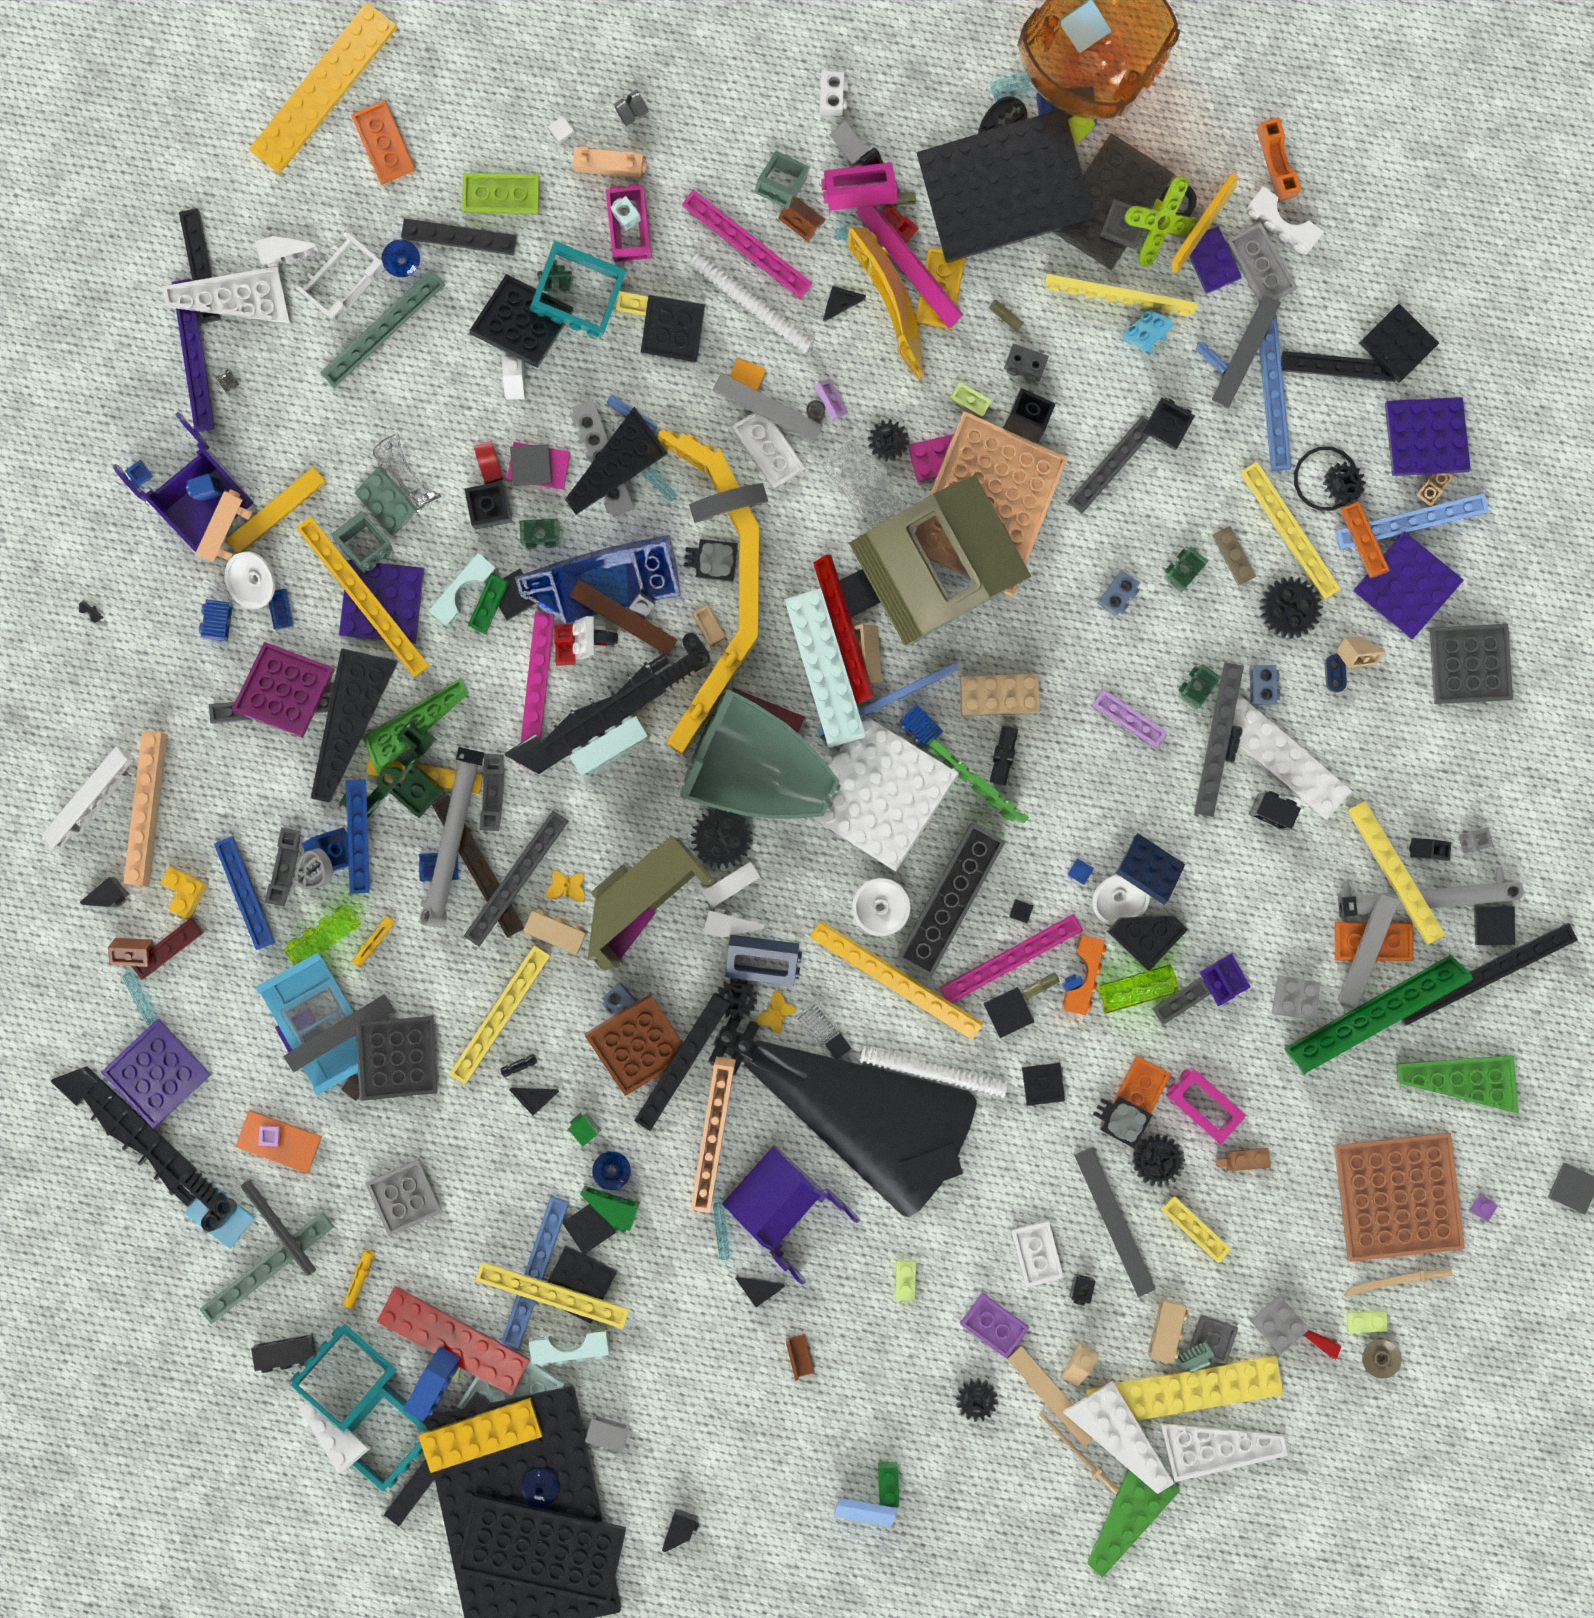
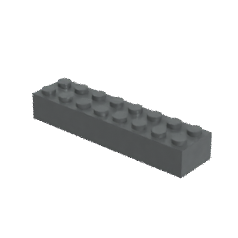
(951, 899)

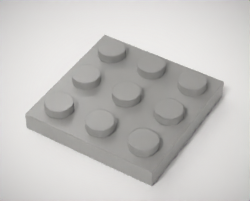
(404, 1197)

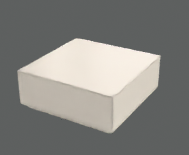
(561, 129)

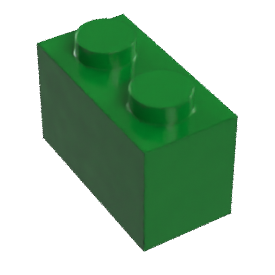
(583, 1128)
(888, 1484)

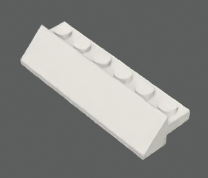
(88, 798)

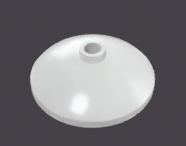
(243, 583)
(1128, 903)
(895, 909)

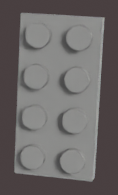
(1261, 263)

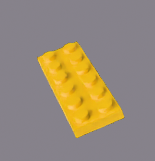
(480, 1435)

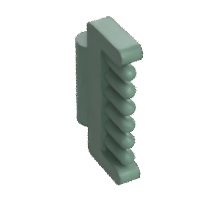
(1199, 1360)

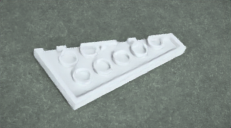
(244, 294)
(1113, 1426)
(1206, 1450)

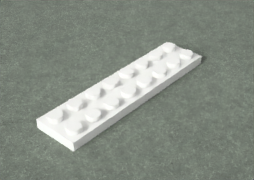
(1288, 761)

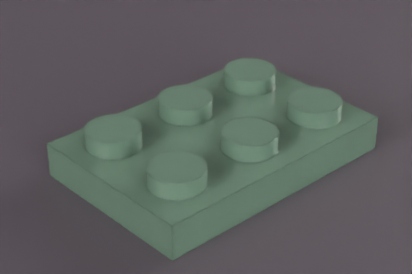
(386, 501)

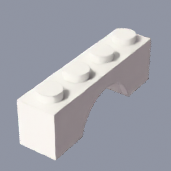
(1300, 236)

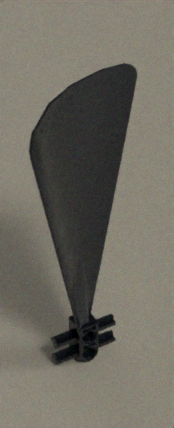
(858, 1110)

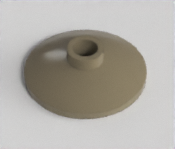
(1388, 1365)

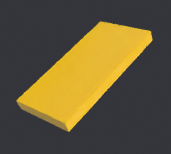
(948, 277)

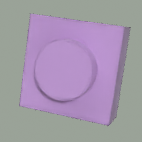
(269, 1135)

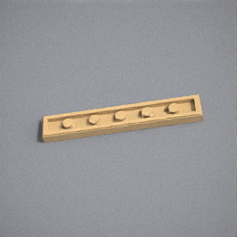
(1046, 1390)

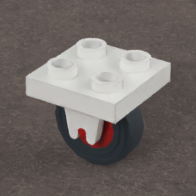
(591, 638)

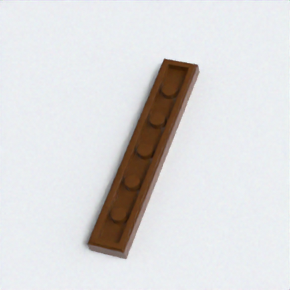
(623, 617)

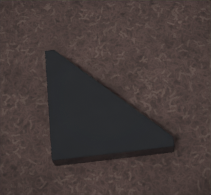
(840, 301)
(533, 1098)
(758, 1289)

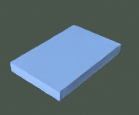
(865, 1512)

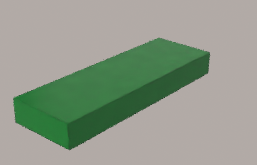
(488, 603)

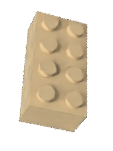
(999, 694)

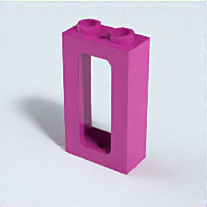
(636, 193)
(863, 194)
(1175, 1094)

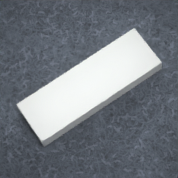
(731, 884)

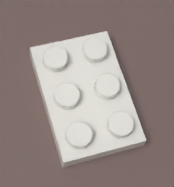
(1037, 1253)

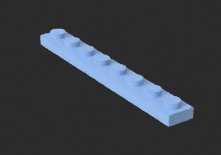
(1420, 519)

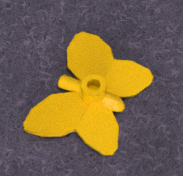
(566, 884)
(776, 1014)

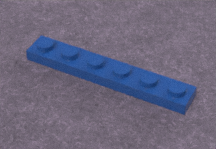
(357, 836)
(244, 893)

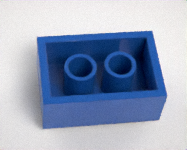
(431, 1383)

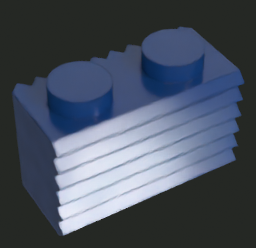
(204, 487)
(216, 620)
(920, 726)

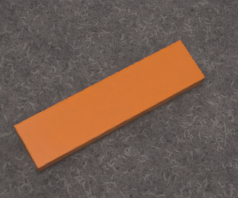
(1364, 539)

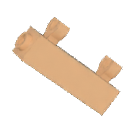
(609, 162)
(219, 526)

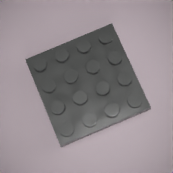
(1471, 663)
(396, 1058)

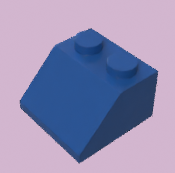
(333, 844)

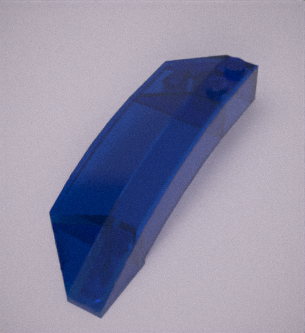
(613, 571)

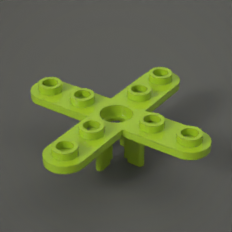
(1166, 212)

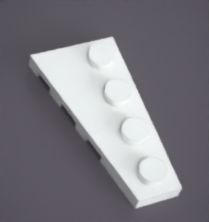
(341, 1448)

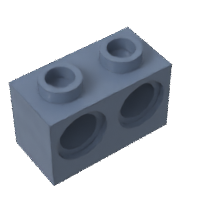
(1116, 591)
(1257, 685)
(627, 999)

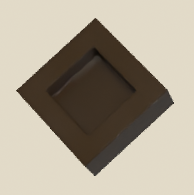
(352, 1087)

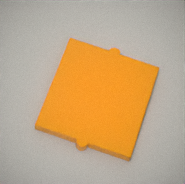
(748, 373)

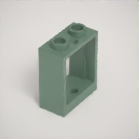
(784, 196)
(350, 529)

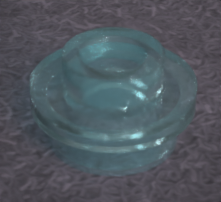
(842, 233)

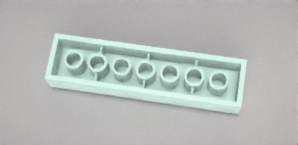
(824, 668)

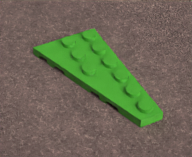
(980, 786)
(1477, 1080)
(1128, 1518)

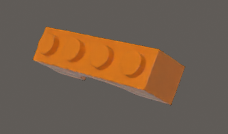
(1282, 176)
(1078, 999)

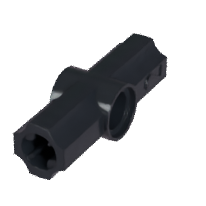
(1003, 755)

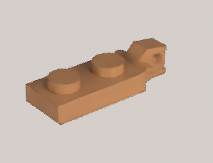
(1245, 1159)

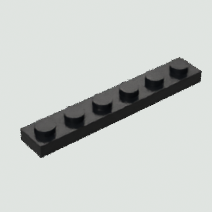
(459, 236)

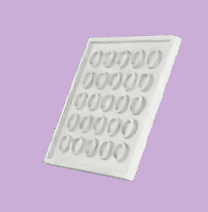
(885, 793)

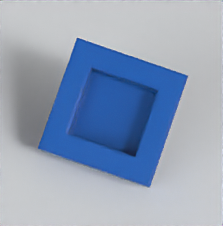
(139, 472)
(1080, 871)
(1072, 982)

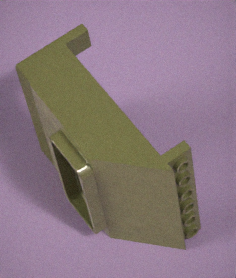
(906, 577)
(635, 889)

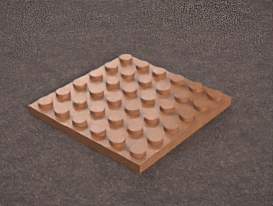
(1399, 1196)

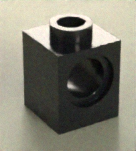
(1078, 1281)

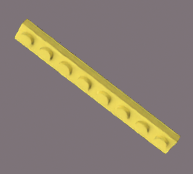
(1112, 293)
(1290, 530)
(1396, 873)
(499, 1014)
(552, 1294)

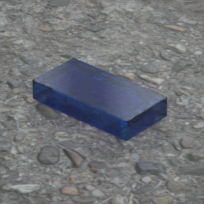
(281, 610)

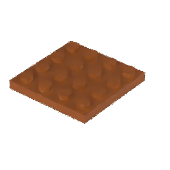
(635, 1044)

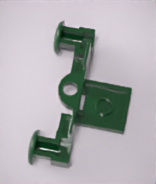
(418, 789)

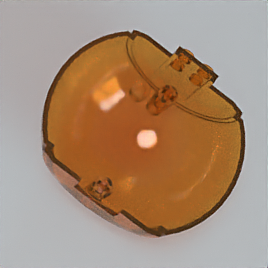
(1108, 74)

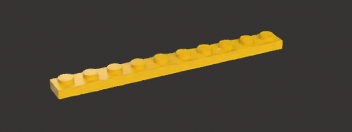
(363, 597)
(896, 980)

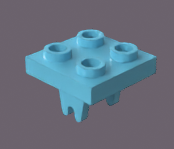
(1148, 330)

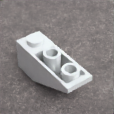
(281, 250)
(726, 925)

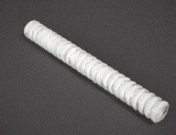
(751, 303)
(934, 1072)

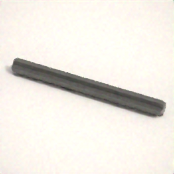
(278, 1228)

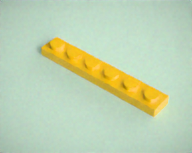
(441, 776)

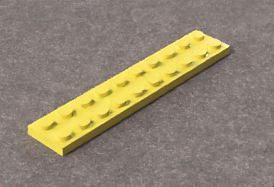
(1201, 1389)

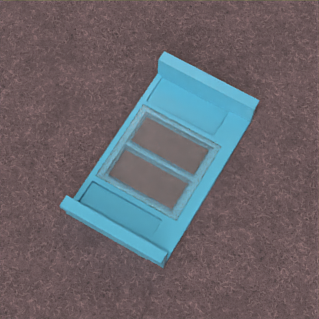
(304, 1005)

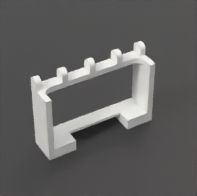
(371, 272)

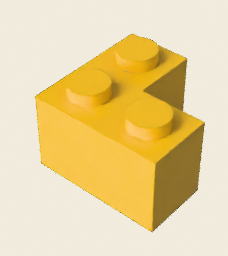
(188, 889)

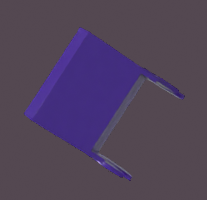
(183, 513)
(774, 1201)

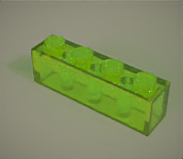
(324, 935)
(1137, 989)

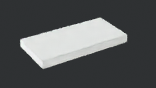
(768, 449)

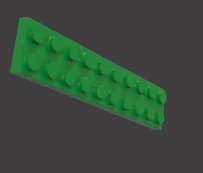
(1378, 1014)

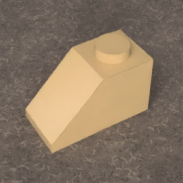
(1359, 652)
(1080, 1364)

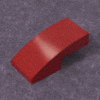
(901, 224)
(488, 462)
(564, 644)

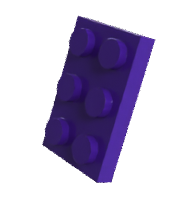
(1214, 261)

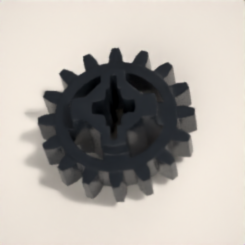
(894, 444)
(1337, 487)
(741, 991)
(983, 1394)

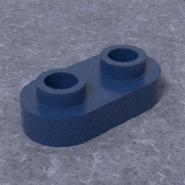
(1337, 673)

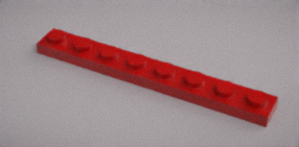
(843, 629)

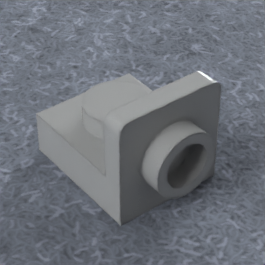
(1475, 840)

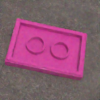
(559, 465)

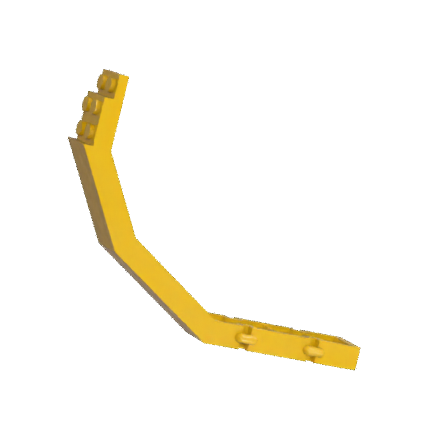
(747, 636)

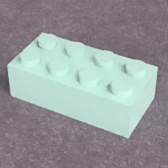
(609, 747)

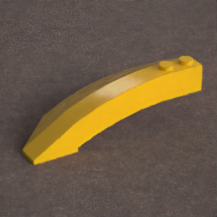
(891, 288)

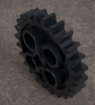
(1299, 591)
(737, 830)

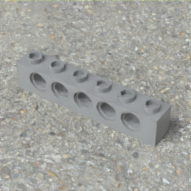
(585, 412)

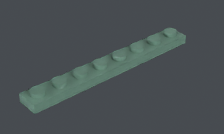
(382, 328)
(264, 1269)

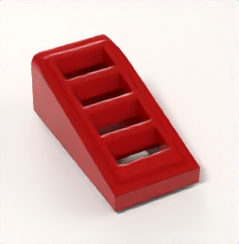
(1327, 1345)

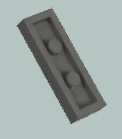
(1181, 1001)

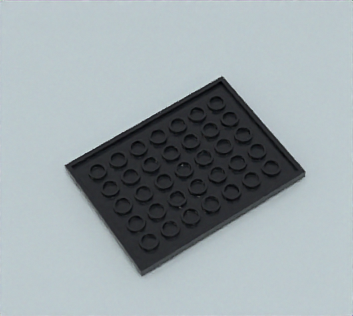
(1005, 185)

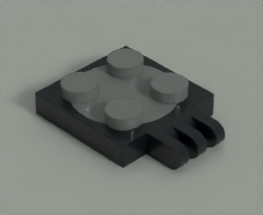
(713, 560)
(1123, 1120)

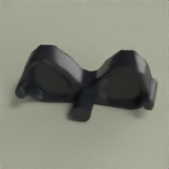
(94, 615)

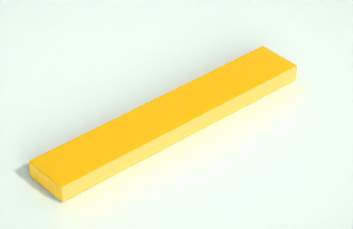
(1204, 223)
(276, 510)

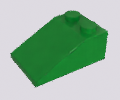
(613, 1208)

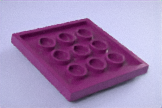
(283, 689)

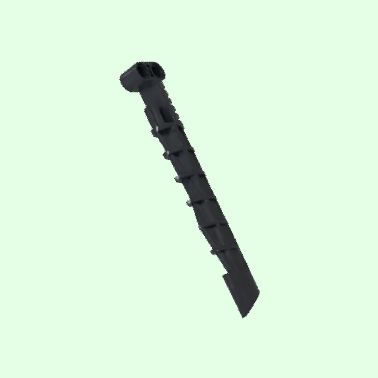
(599, 716)
(131, 1129)

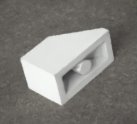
(513, 378)

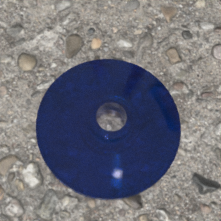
(400, 249)
(609, 1180)
(544, 1479)

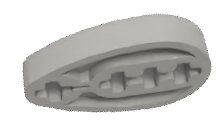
(305, 873)

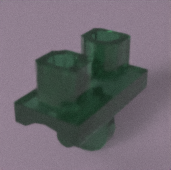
(557, 274)

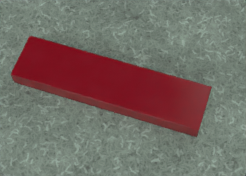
(790, 718)
(170, 947)

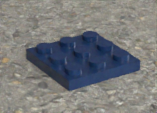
(1150, 869)

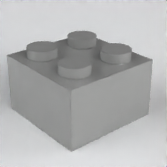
(1296, 997)
(1279, 1324)

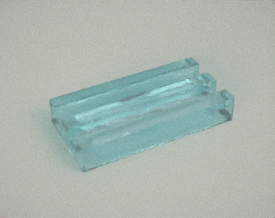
(995, 92)

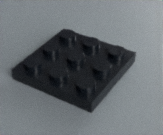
(672, 328)
(1398, 343)
(582, 1275)

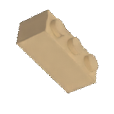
(869, 645)
(555, 931)
(1167, 1331)

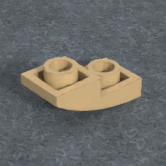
(1434, 487)

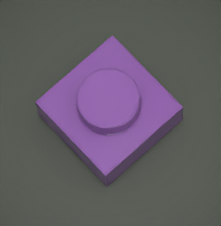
(1483, 1207)

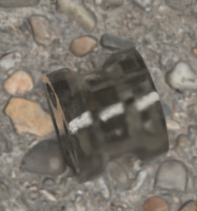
(227, 380)
(814, 414)

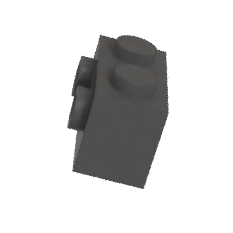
(1026, 363)

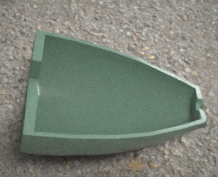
(757, 765)

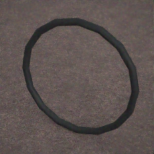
(1296, 477)

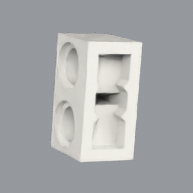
(832, 93)

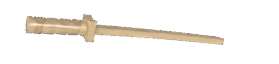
(1420, 1275)
(1096, 1471)

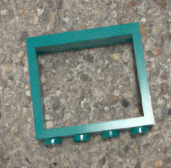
(587, 261)
(323, 1350)
(399, 1402)

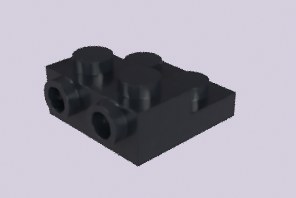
(1168, 422)

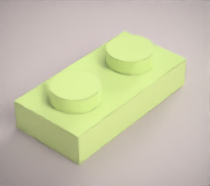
(970, 399)
(905, 1280)
(1366, 1321)

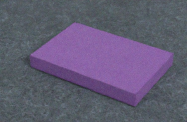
(994, 1325)

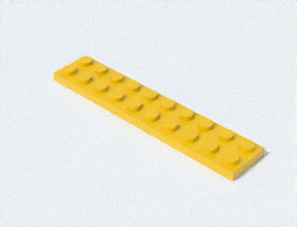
(323, 88)

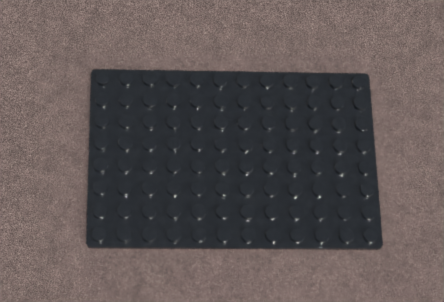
(500, 1477)

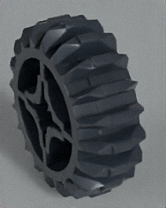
(1166, 1158)

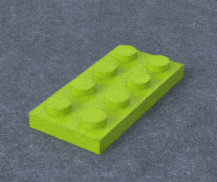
(500, 193)

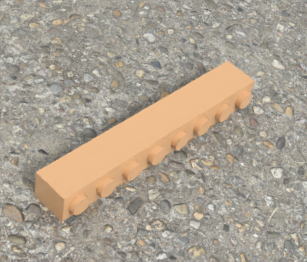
(145, 808)
(713, 1134)

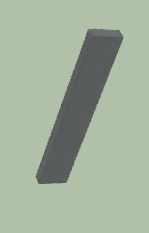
(1246, 351)
(1109, 466)
(337, 1033)

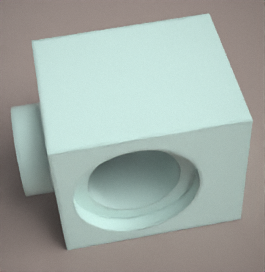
(625, 221)

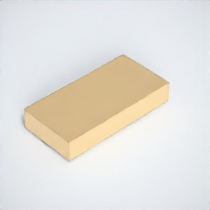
(708, 625)

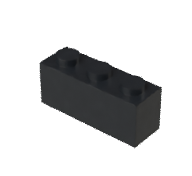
(283, 1353)

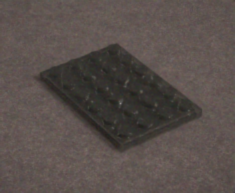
(1116, 174)

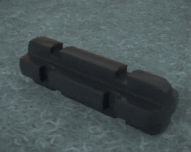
(1234, 740)
(518, 1065)

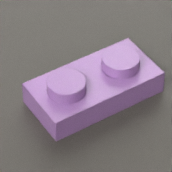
(831, 399)

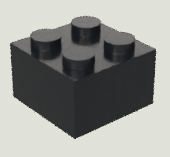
(1029, 415)
(488, 505)
(1274, 810)

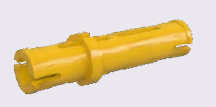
(359, 960)
(361, 1272)

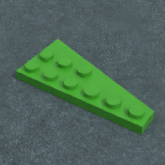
(383, 741)

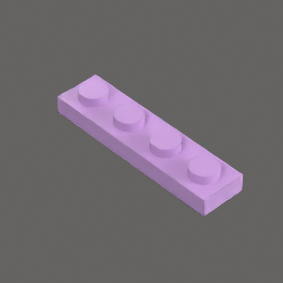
(1129, 718)

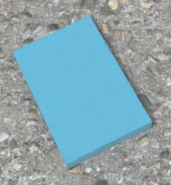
(231, 1230)

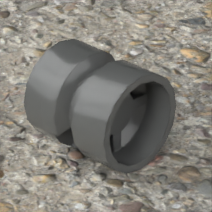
(631, 107)

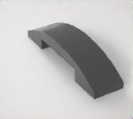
(728, 501)
(492, 792)
(284, 867)

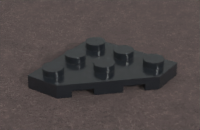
(1147, 936)

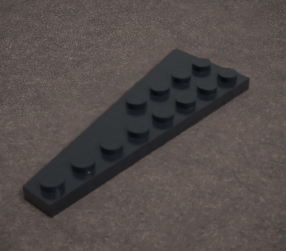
(354, 698)

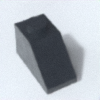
(1430, 849)
(107, 894)
(680, 1529)

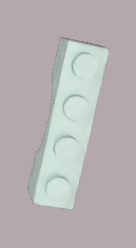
(476, 571)
(545, 1350)

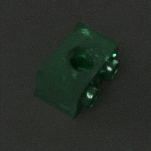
(529, 528)
(1195, 563)
(1208, 680)

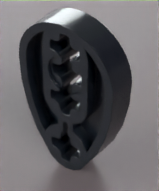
(999, 110)

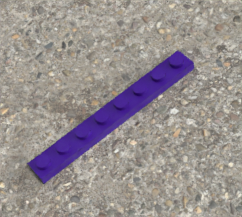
(195, 368)

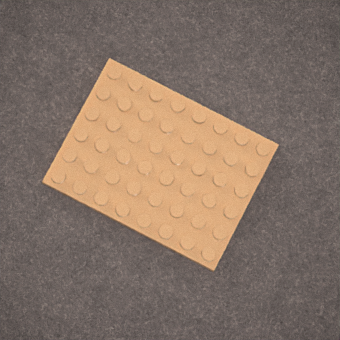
(1014, 476)

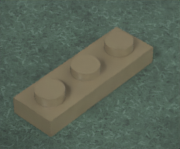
(1234, 555)

